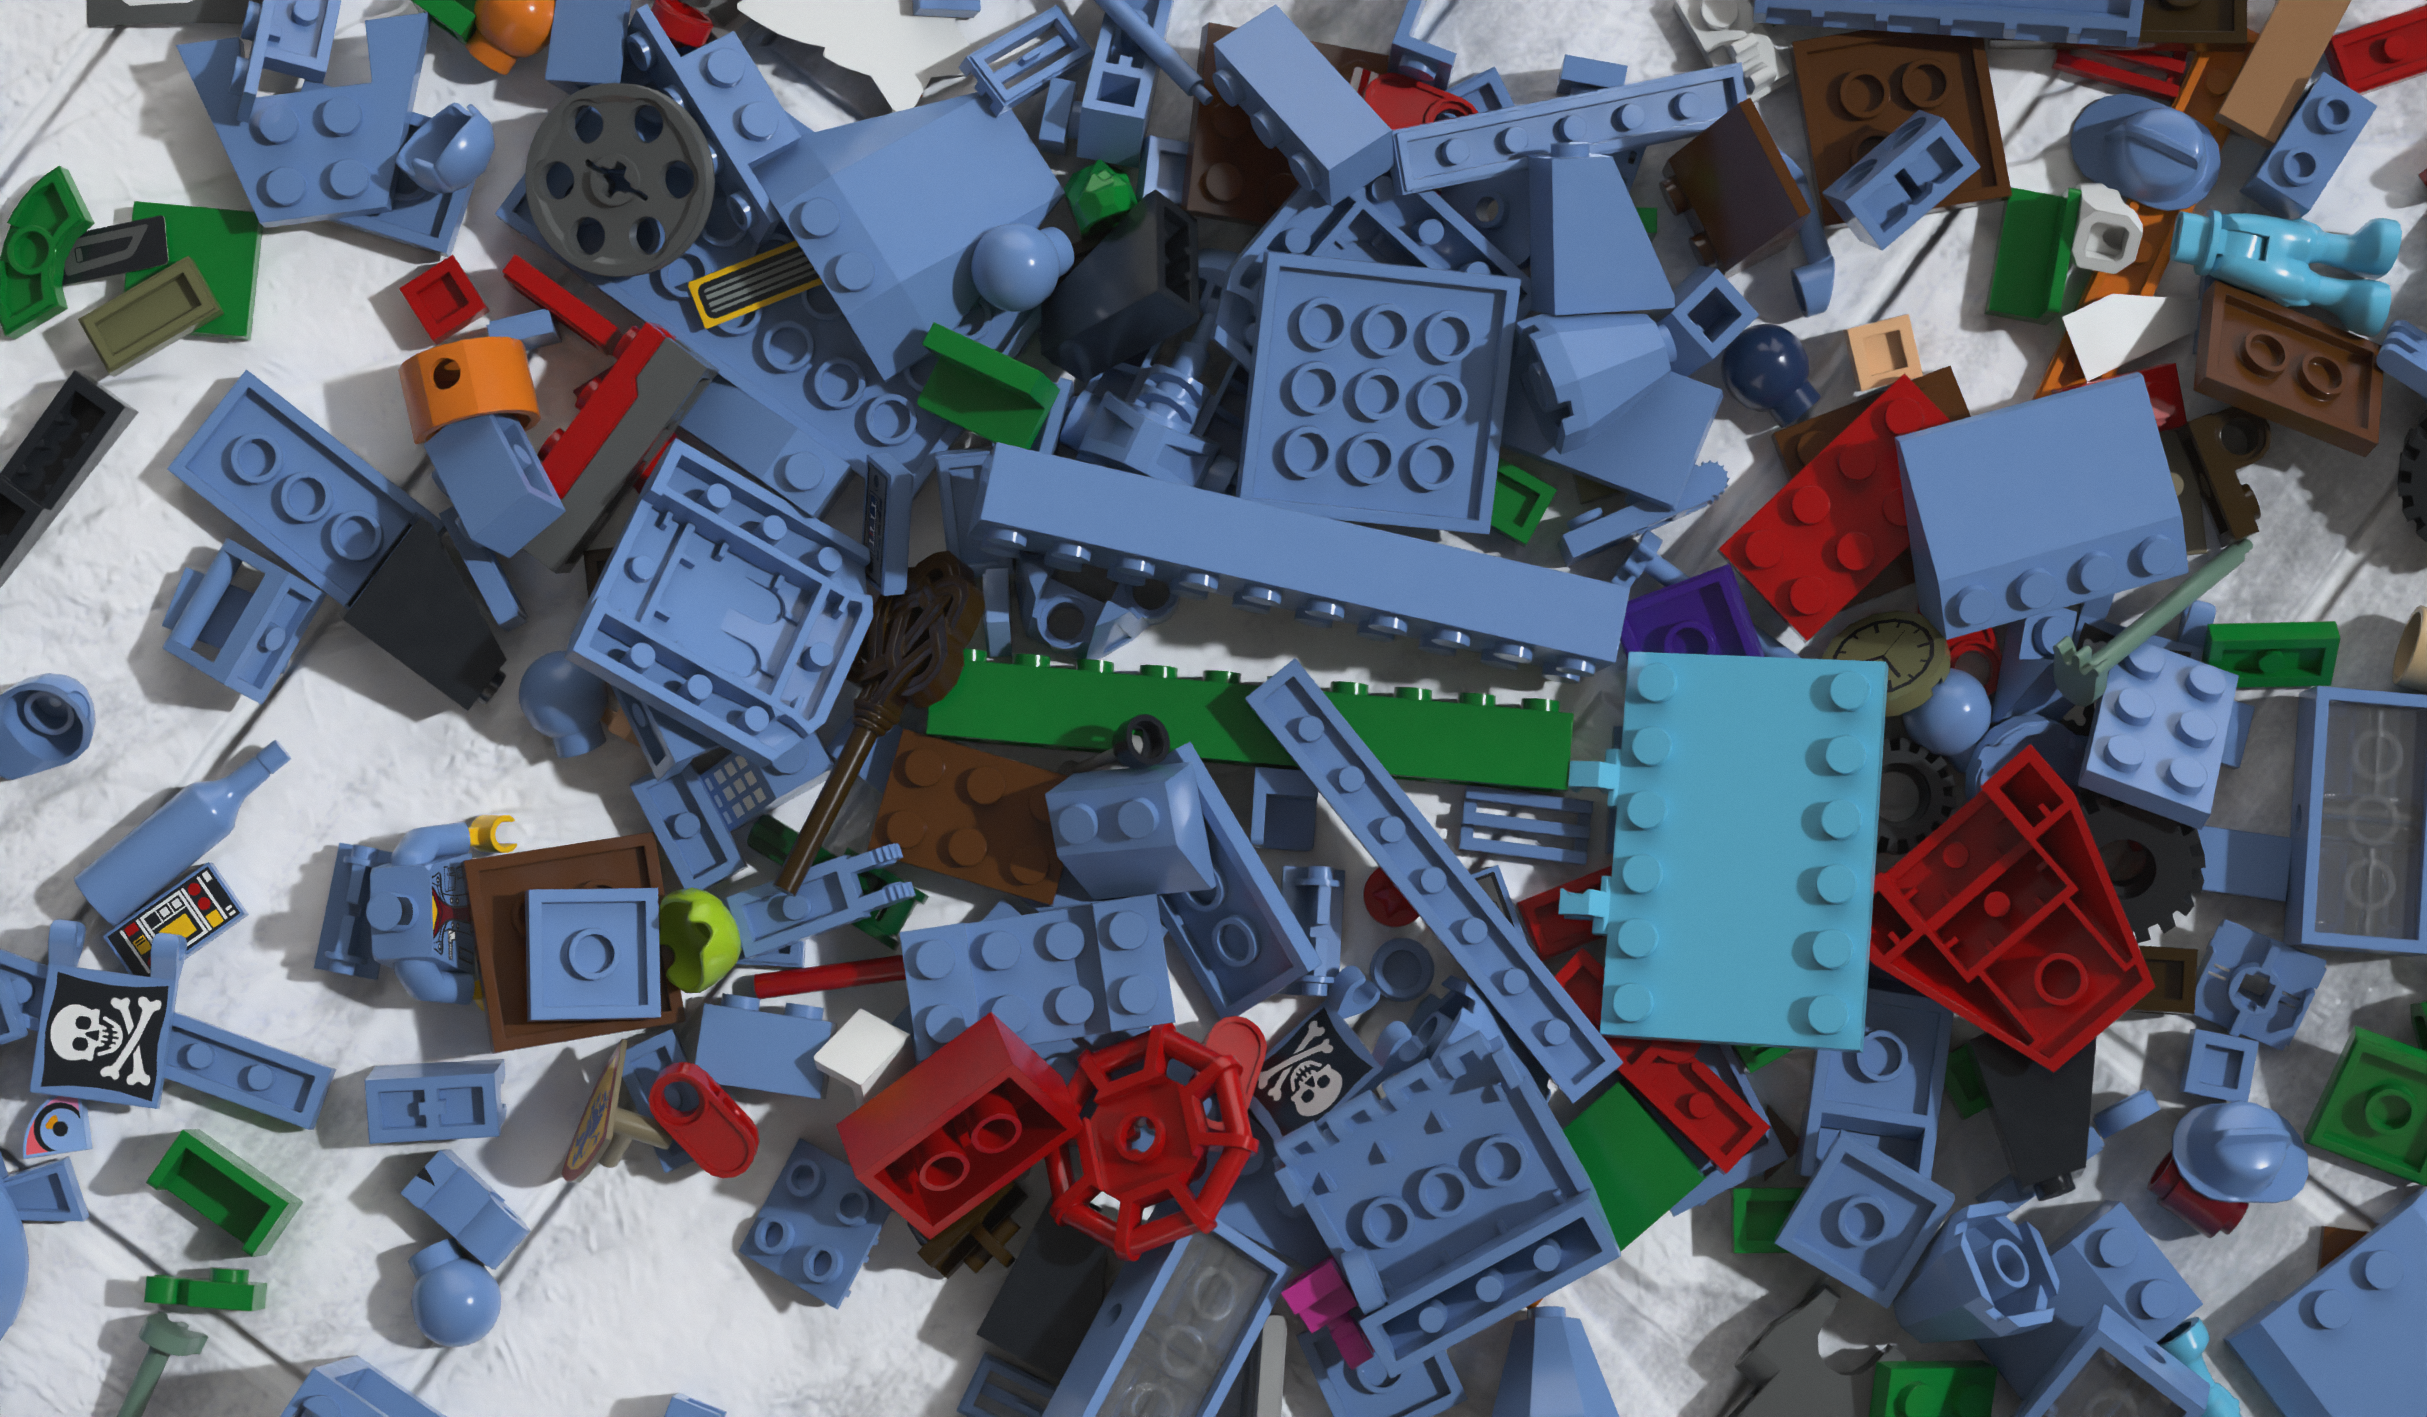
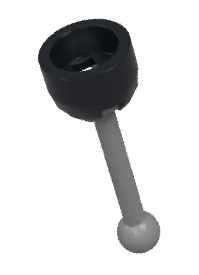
(1137, 751)

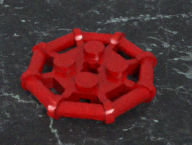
(1173, 1158)

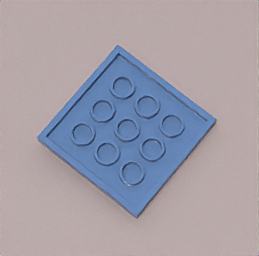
(1377, 391)

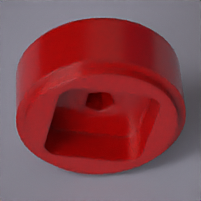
(682, 23)
(1385, 902)

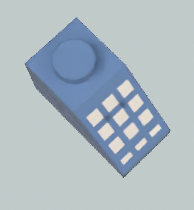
(748, 791)

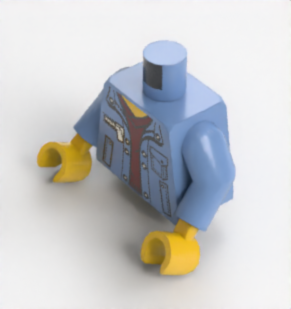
(423, 912)

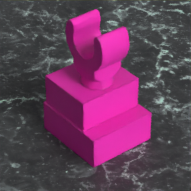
(1323, 1299)

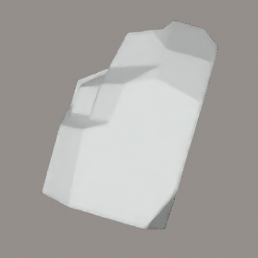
(2105, 230)

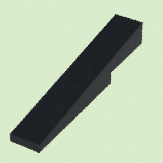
(55, 462)

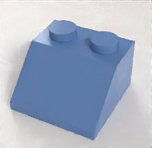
(1132, 831)

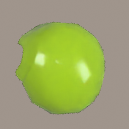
(700, 936)

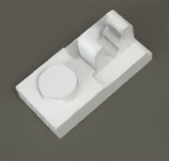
(1728, 35)

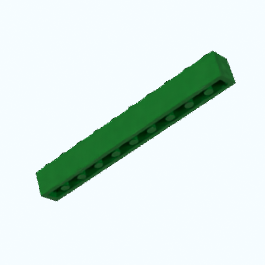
(1407, 732)

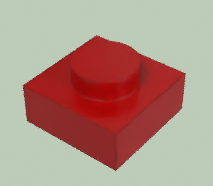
(444, 299)

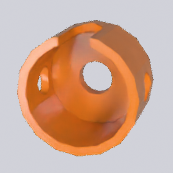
(468, 382)

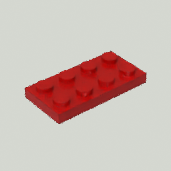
(1835, 518)

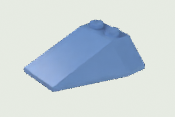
(898, 210)

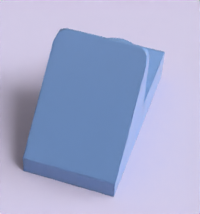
(2027, 667)

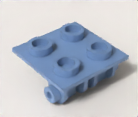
(817, 1225)

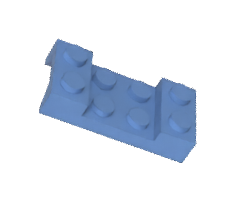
(1041, 974)
(1888, 1091)

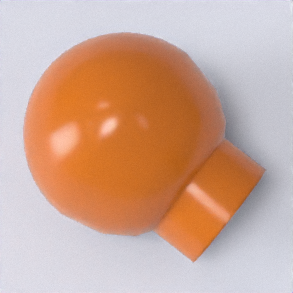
(510, 31)

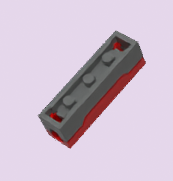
(616, 437)

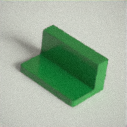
(2032, 255)
(985, 390)

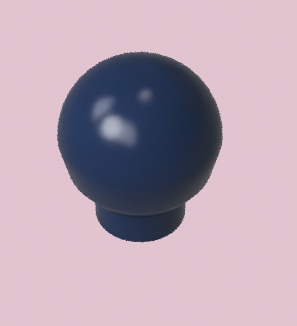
(1769, 372)

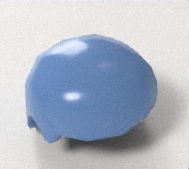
(448, 150)

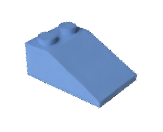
(2098, 1263)

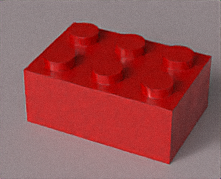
(959, 1126)

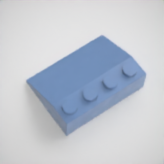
(2040, 506)

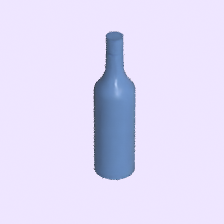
(173, 838)

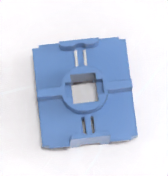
(2264, 1017)

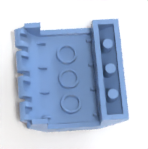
(1453, 1193)

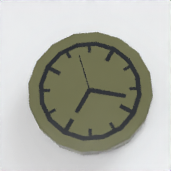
(1910, 648)

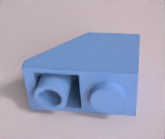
(1704, 319)

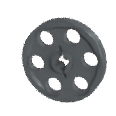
(646, 171)

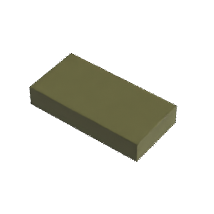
(151, 316)

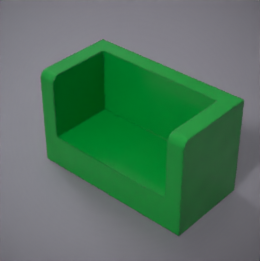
(226, 1190)

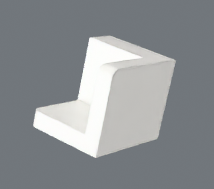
(867, 1055)

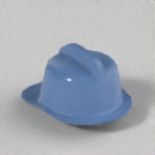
(2146, 151)
(2240, 1153)

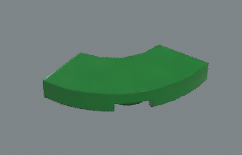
(36, 251)

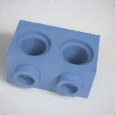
(2308, 148)
(1901, 179)

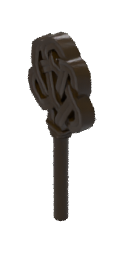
(904, 658)

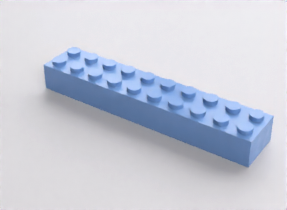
(1296, 563)

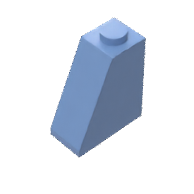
(1588, 238)

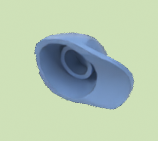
(44, 724)

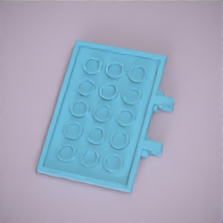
(1740, 850)

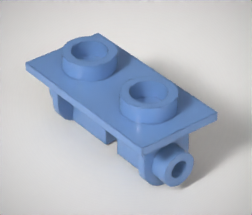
(1317, 902)
(346, 932)

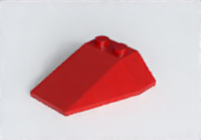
(2013, 918)

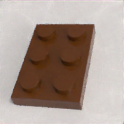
(2289, 369)
(971, 817)

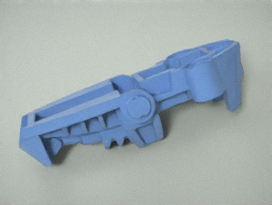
(1149, 425)

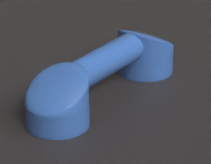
(1813, 281)

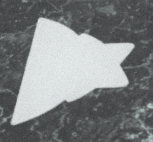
(871, 39)

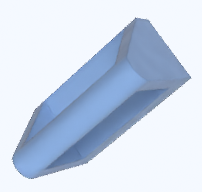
(263, 633)

